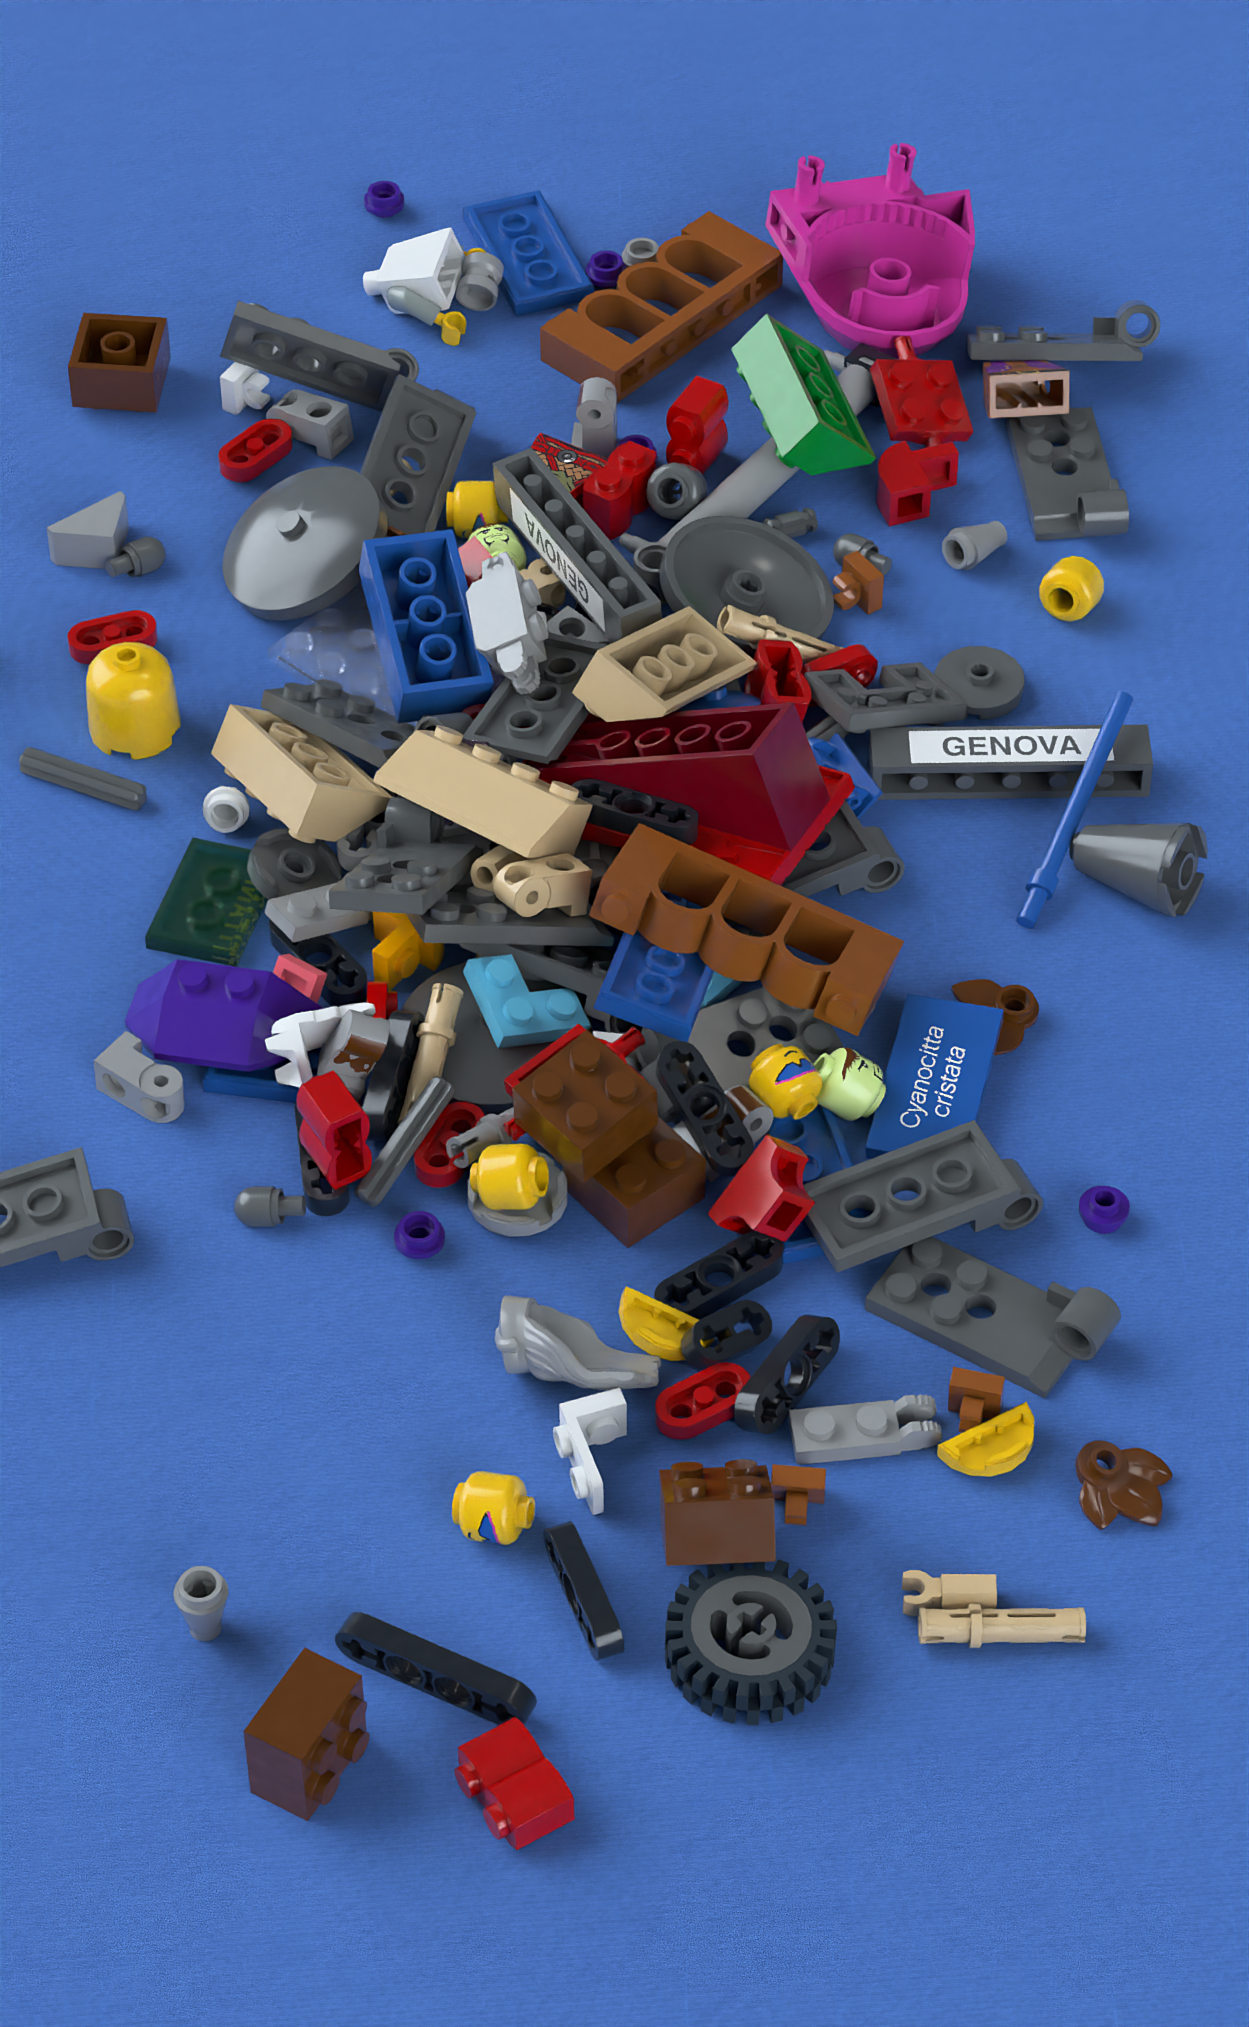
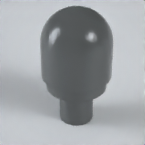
(852, 542)
(137, 558)
(267, 1206)

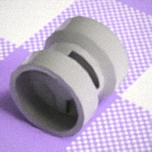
(479, 281)

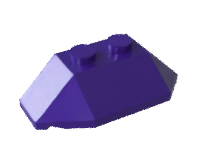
(212, 1014)

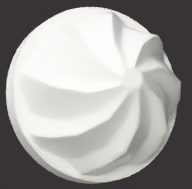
(226, 809)

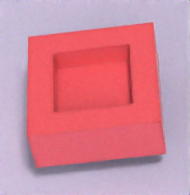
(300, 975)

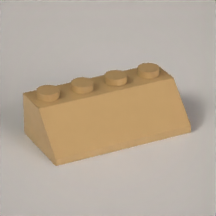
(660, 668)
(297, 775)
(486, 793)

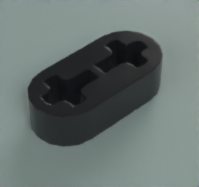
(721, 1325)

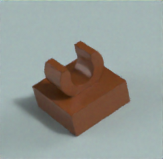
(859, 584)
(975, 1396)
(798, 1488)

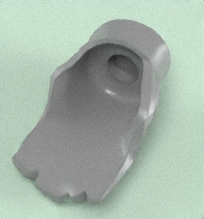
(566, 1349)

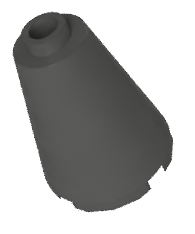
(1144, 861)

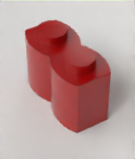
(698, 424)
(619, 488)
(778, 676)
(334, 1129)
(514, 1784)

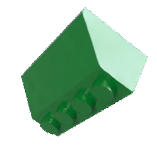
(800, 400)

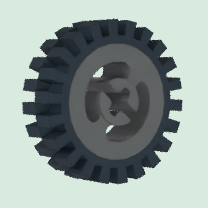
(756, 1667)

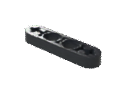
(434, 1669)

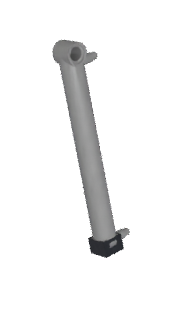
(761, 473)

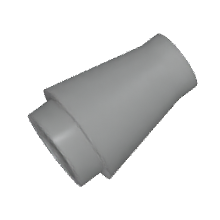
(971, 544)
(202, 1600)

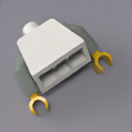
(422, 280)

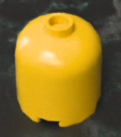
(131, 700)

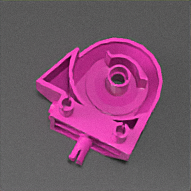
(877, 253)

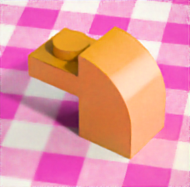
(400, 949)

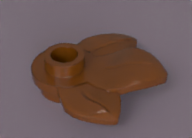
(1011, 997)
(1125, 1488)

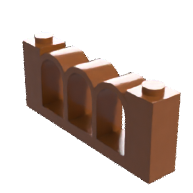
(709, 246)
(838, 992)

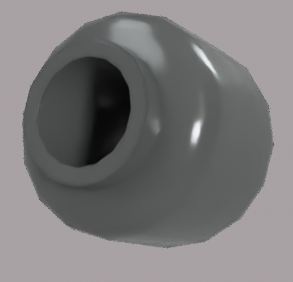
(662, 490)

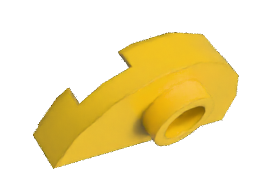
(655, 1325)
(993, 1445)

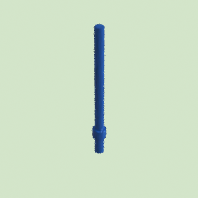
(1044, 879)

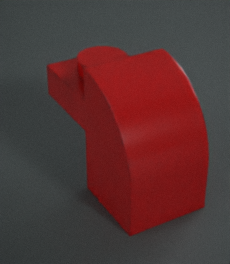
(910, 476)

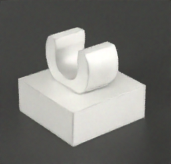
(243, 387)

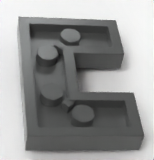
(909, 698)

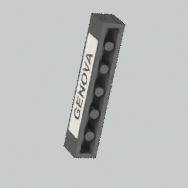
(574, 546)
(1004, 762)

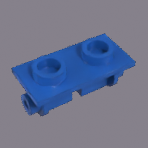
(838, 756)

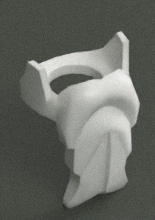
(305, 1032)

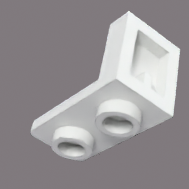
(588, 1422)

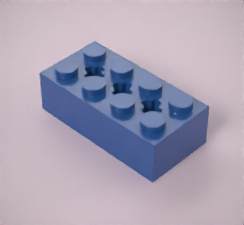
(423, 624)

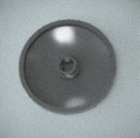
(303, 543)
(749, 567)
(474, 1061)

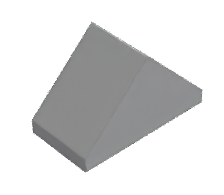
(91, 534)

